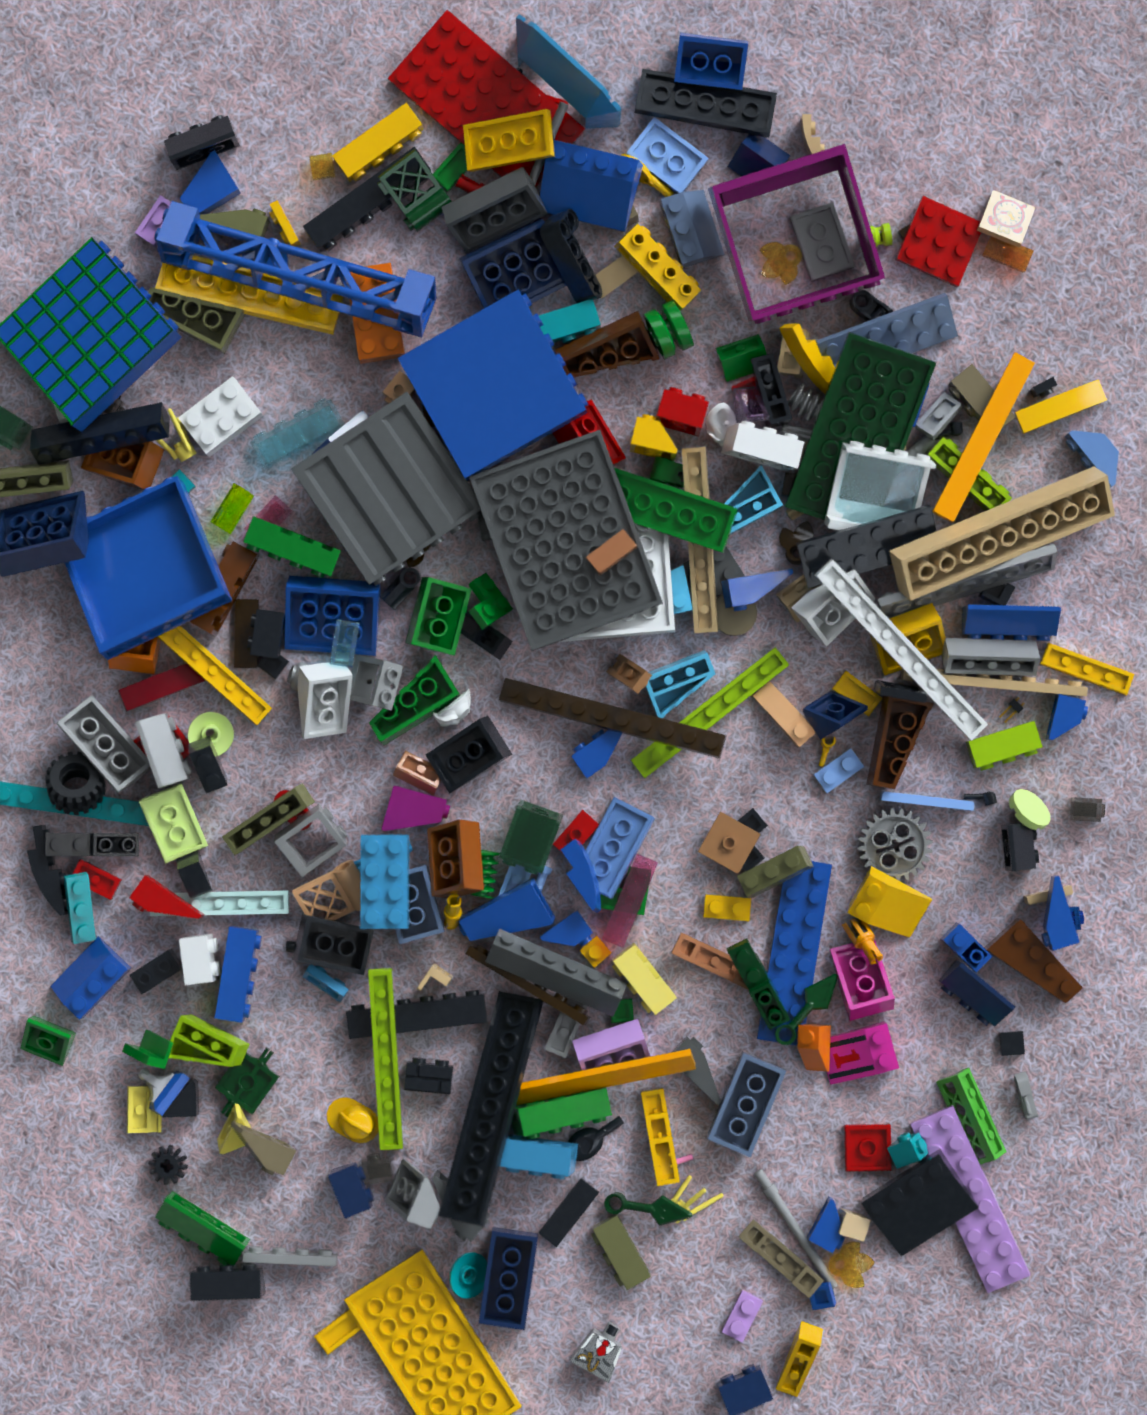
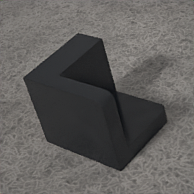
(998, 595)

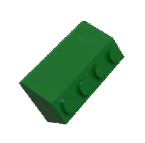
(202, 1229)

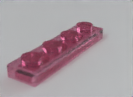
(629, 900)

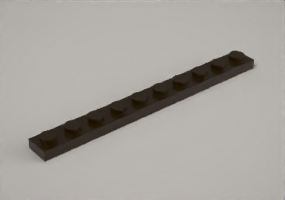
(612, 718)

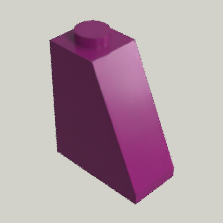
(413, 808)

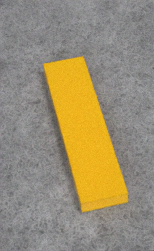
(1087, 669)

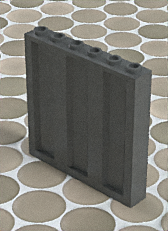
(388, 489)

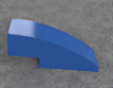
(583, 874)

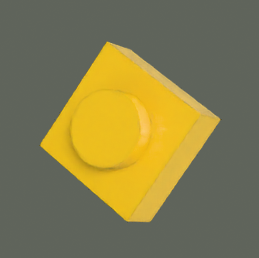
(595, 951)

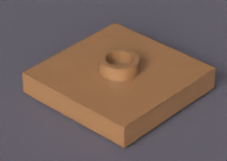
(729, 842)

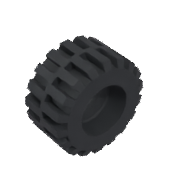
(79, 799)

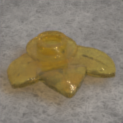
(777, 262)
(854, 1264)

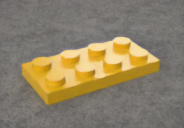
(508, 140)

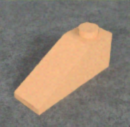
(784, 714)

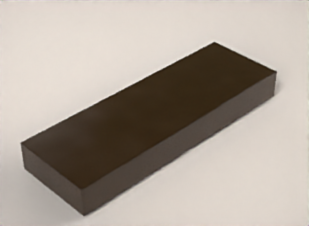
(243, 612)

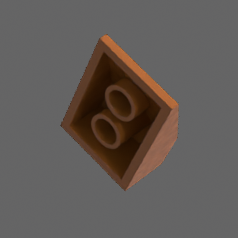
(128, 465)

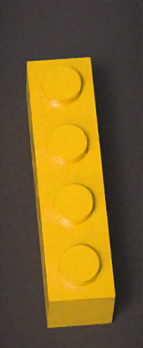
(378, 142)

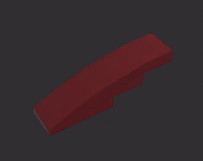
(159, 686)

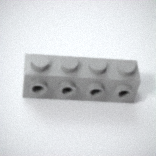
(990, 656)

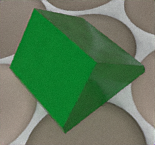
(47, 1040)

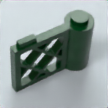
(422, 208)

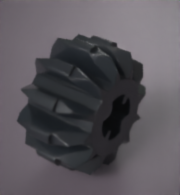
(174, 1159)

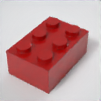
(682, 411)

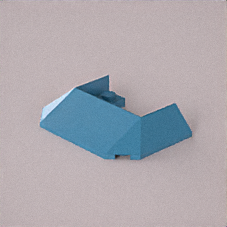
(566, 76)

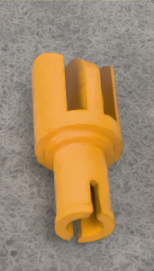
(864, 940)

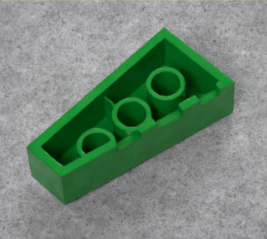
(291, 546)
(561, 1112)

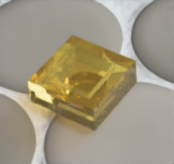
(322, 166)

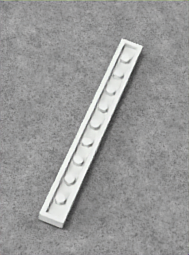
(901, 649)

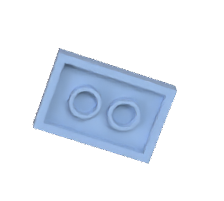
(668, 156)

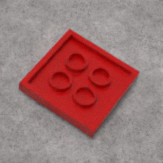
(939, 241)

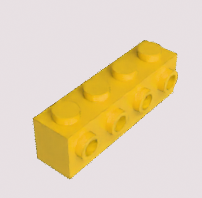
(657, 267)

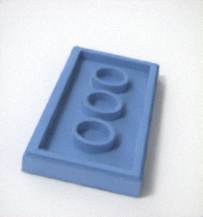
(617, 844)

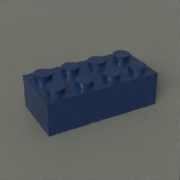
(508, 1278)

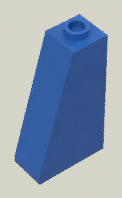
(512, 911)

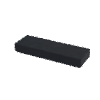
(568, 1212)

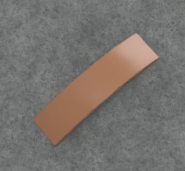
(707, 958)

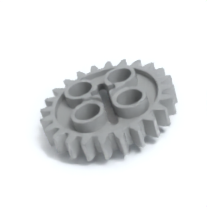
(887, 824)

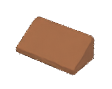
(611, 552)
(417, 773)

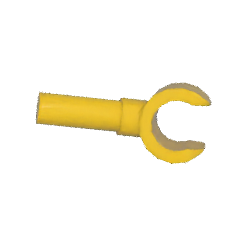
(825, 750)

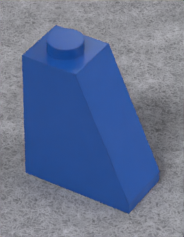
(210, 186)

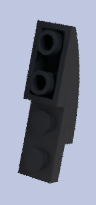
(91, 844)
(48, 880)

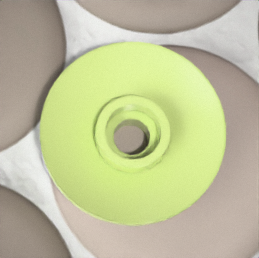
(223, 730)

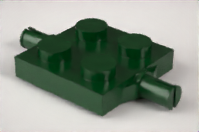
(247, 1083)

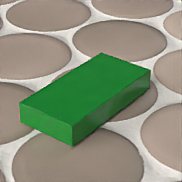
(452, 168)

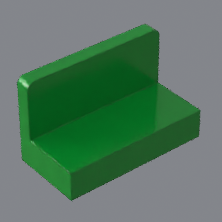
(737, 356)
(152, 1051)

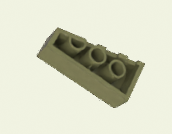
(200, 319)

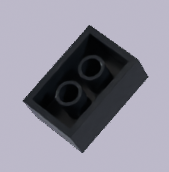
(332, 944)

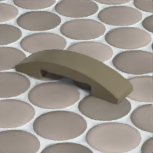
(781, 1258)

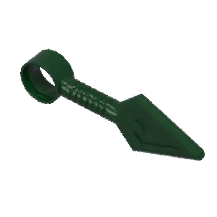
(816, 998)
(662, 1210)

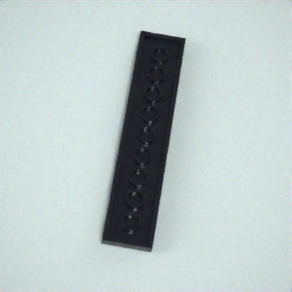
(491, 1109)

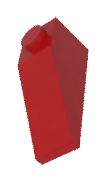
(155, 897)

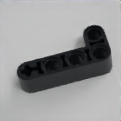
(568, 256)

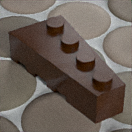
(608, 347)
(235, 569)
(895, 739)
(1028, 955)

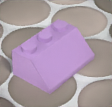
(611, 1046)

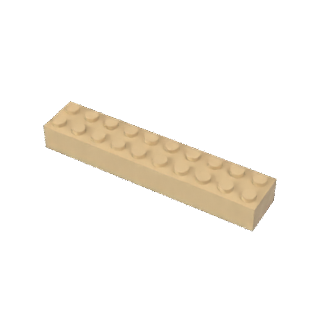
(1002, 533)

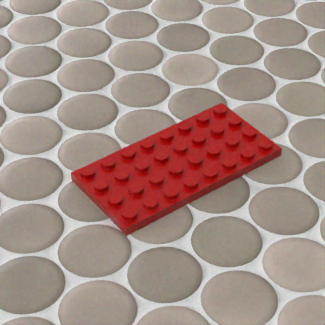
(467, 82)

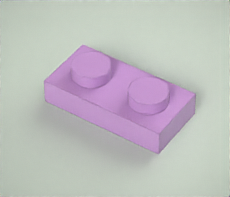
(153, 221)
(742, 1316)

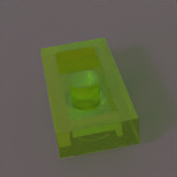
(232, 508)

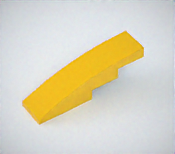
(808, 356)
(1060, 406)
(660, 1137)

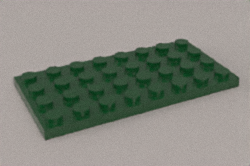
(868, 402)

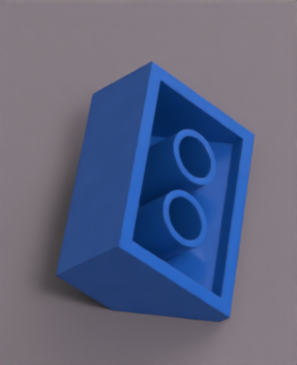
(711, 61)
(90, 978)

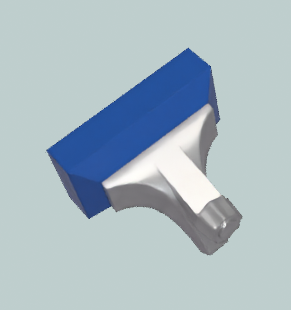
(163, 1088)

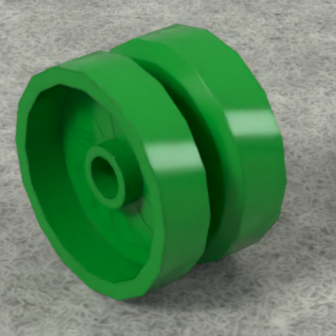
(671, 328)

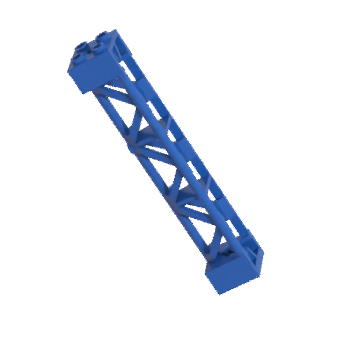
(179, 241)

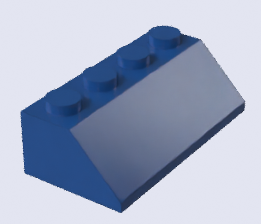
(1010, 621)

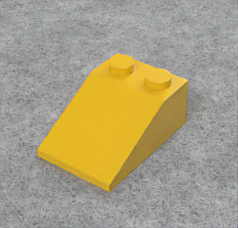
(888, 903)

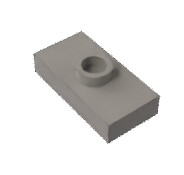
(938, 416)

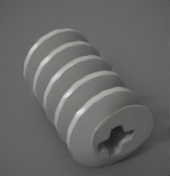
(805, 402)

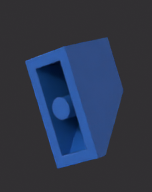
(1065, 715)
(569, 931)
(826, 1228)

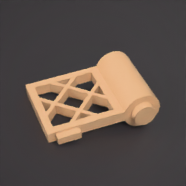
(348, 883)

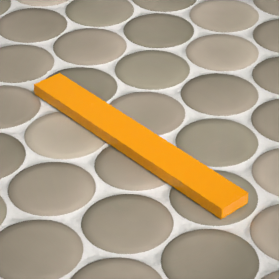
(983, 437)
(606, 1076)

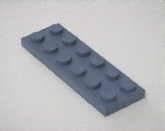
(905, 329)

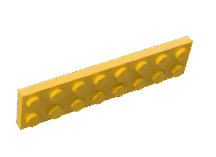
(250, 299)

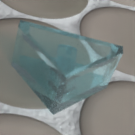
(344, 643)

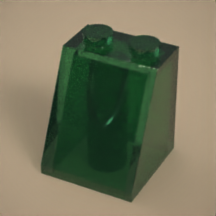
(530, 837)

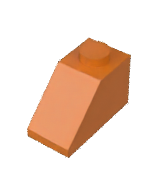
(814, 1046)

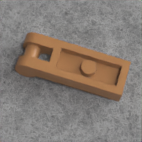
(629, 674)

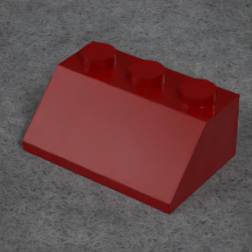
(587, 424)

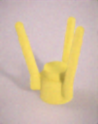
(184, 448)
(686, 1205)

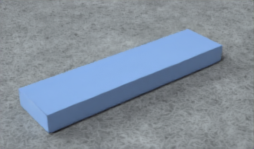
(926, 800)

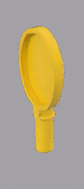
(647, 178)

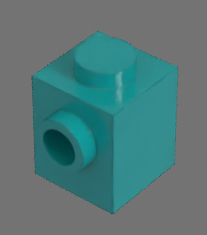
(907, 1149)

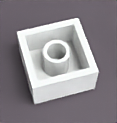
(199, 959)

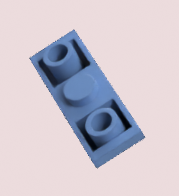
(1095, 452)

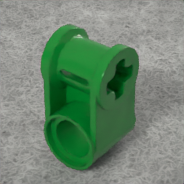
(666, 472)

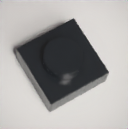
(1044, 389)

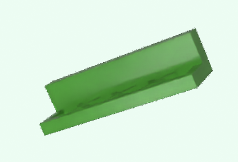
(975, 1115)

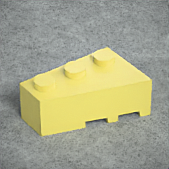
(643, 979)

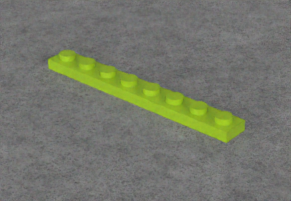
(715, 708)
(385, 1058)

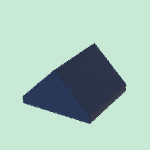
(756, 155)
(832, 713)

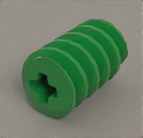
(487, 863)

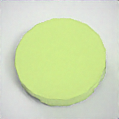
(1029, 809)

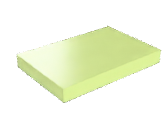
(173, 822)

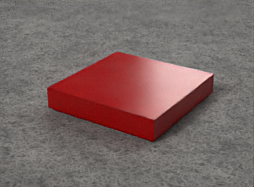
(867, 1147)

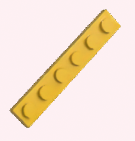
(216, 674)

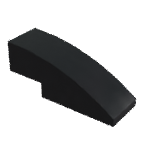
(488, 638)

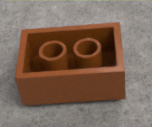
(455, 858)

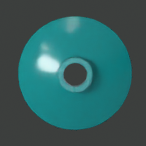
(473, 1282)

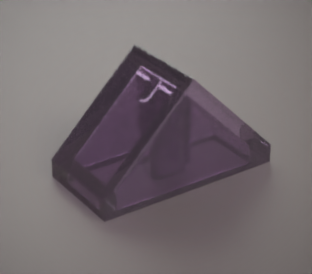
(749, 405)

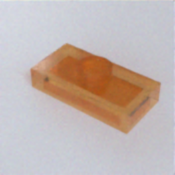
(1008, 254)

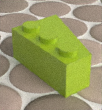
(206, 1043)

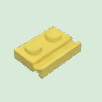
(139, 1116)

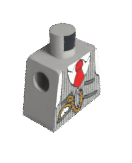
(599, 1352)

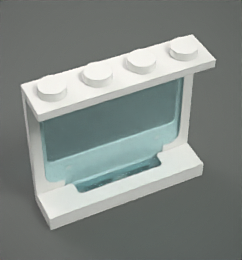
(875, 484)

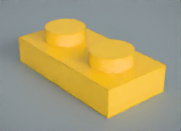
(278, 216)
(727, 907)

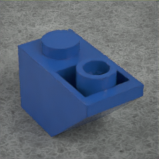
(966, 947)

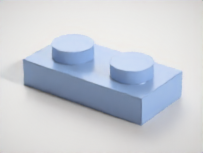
(838, 770)

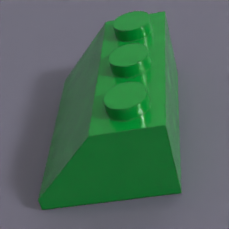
(438, 615)

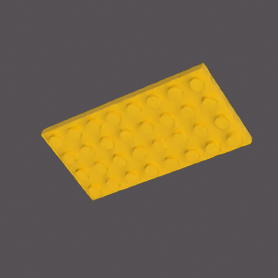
(430, 1343)

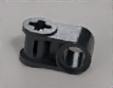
(873, 306)

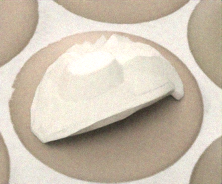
(718, 420)
(455, 711)

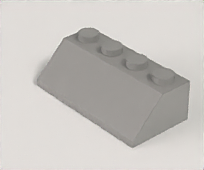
(105, 744)

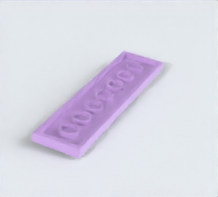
(986, 1228)

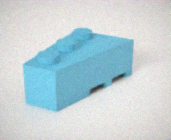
(754, 500)
(677, 681)

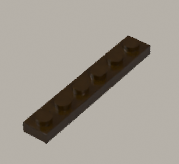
(557, 1001)

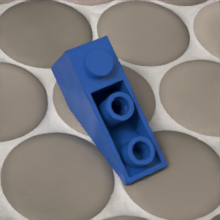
(596, 754)

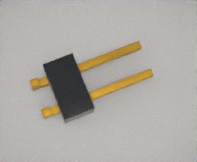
(1015, 705)

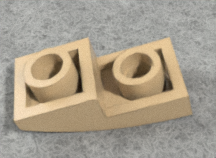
(808, 127)
(615, 275)

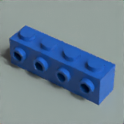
(237, 974)

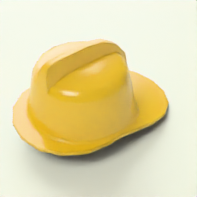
(353, 1120)

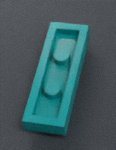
(79, 907)

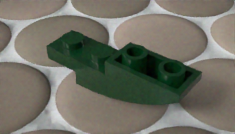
(758, 983)

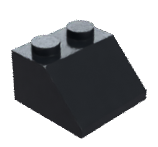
(1019, 847)

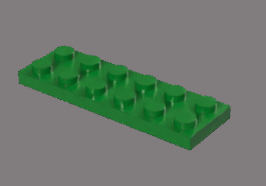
(677, 511)

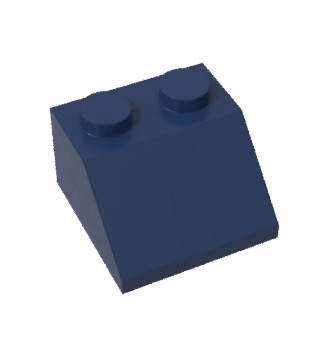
(350, 1189)
(744, 1390)

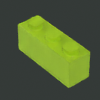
(1004, 745)

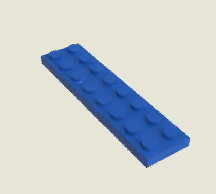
(796, 943)

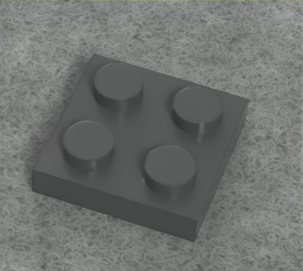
(724, 568)

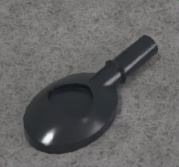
(591, 1139)

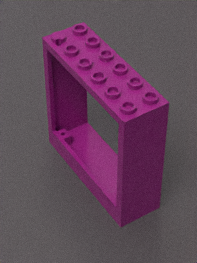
(783, 176)

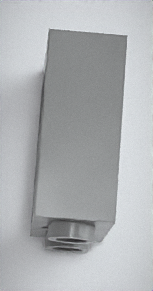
(363, 679)
(293, 855)

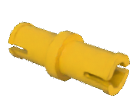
(452, 911)

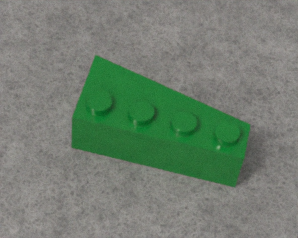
(416, 702)

